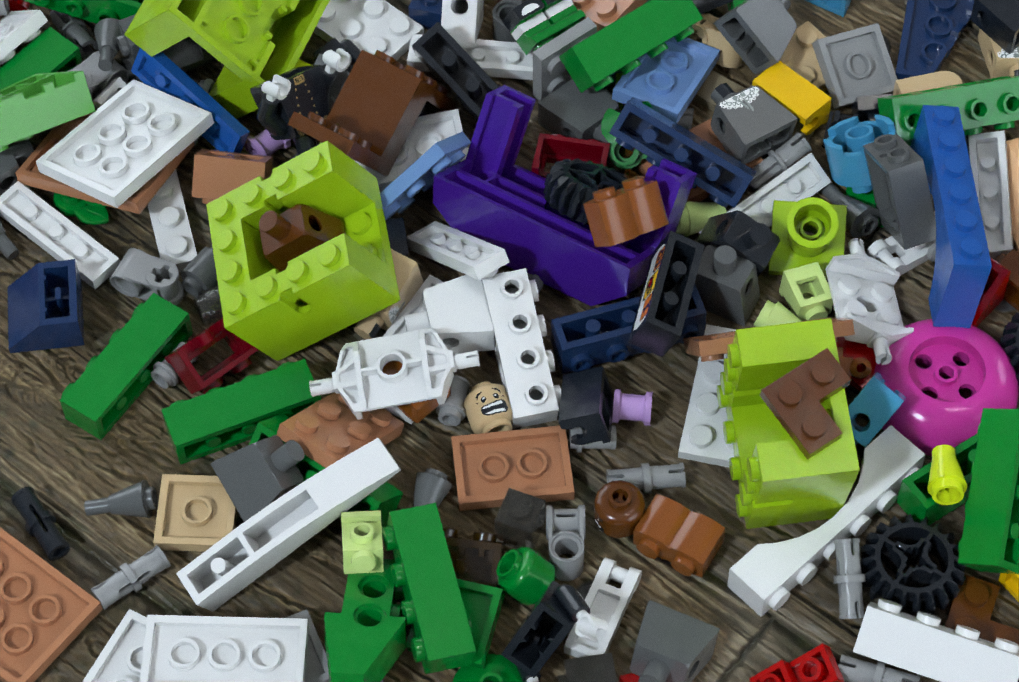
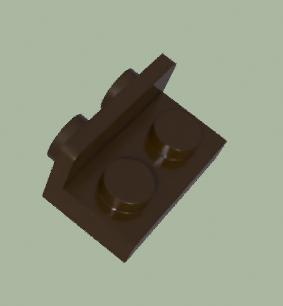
(476, 557)

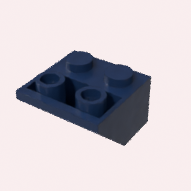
(46, 308)

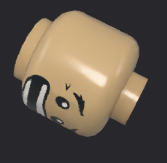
(488, 408)

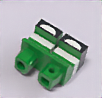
(541, 21)

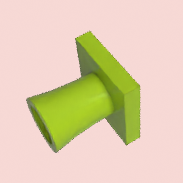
(796, 247)

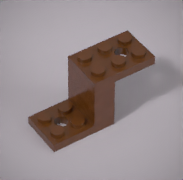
(375, 110)

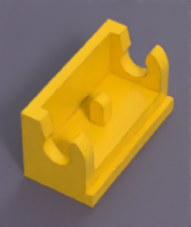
(796, 95)

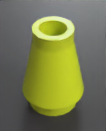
(946, 478)

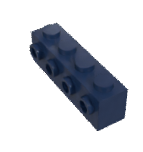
(661, 138)
(604, 333)

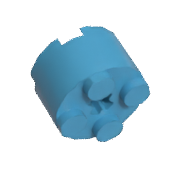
(846, 150)

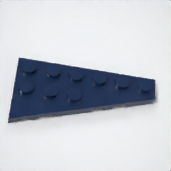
(930, 34)

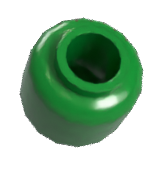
(524, 574)

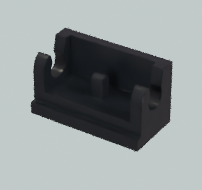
(587, 404)

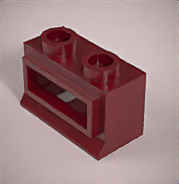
(558, 147)
(236, 362)

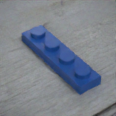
(163, 74)

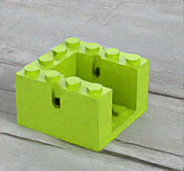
(235, 33)
(320, 288)
(771, 470)

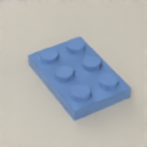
(669, 78)
(421, 173)

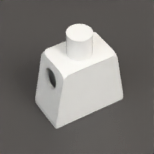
(463, 20)
(457, 314)

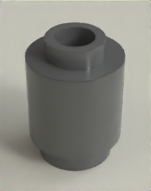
(200, 273)

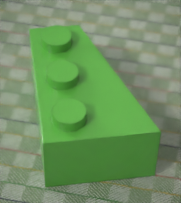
(41, 104)

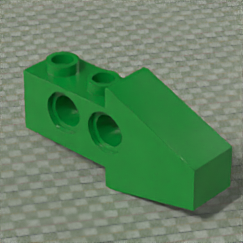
(369, 631)

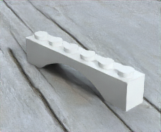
(773, 569)

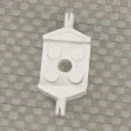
(866, 293)
(423, 376)

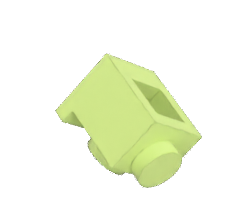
(806, 292)
(362, 542)

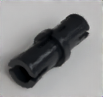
(51, 540)

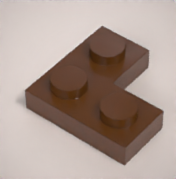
(798, 399)
(974, 609)

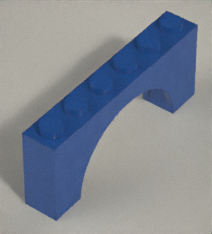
(961, 241)

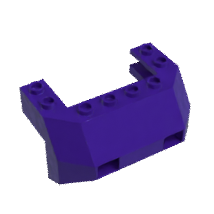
(507, 208)

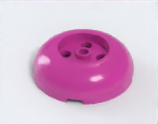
(943, 414)

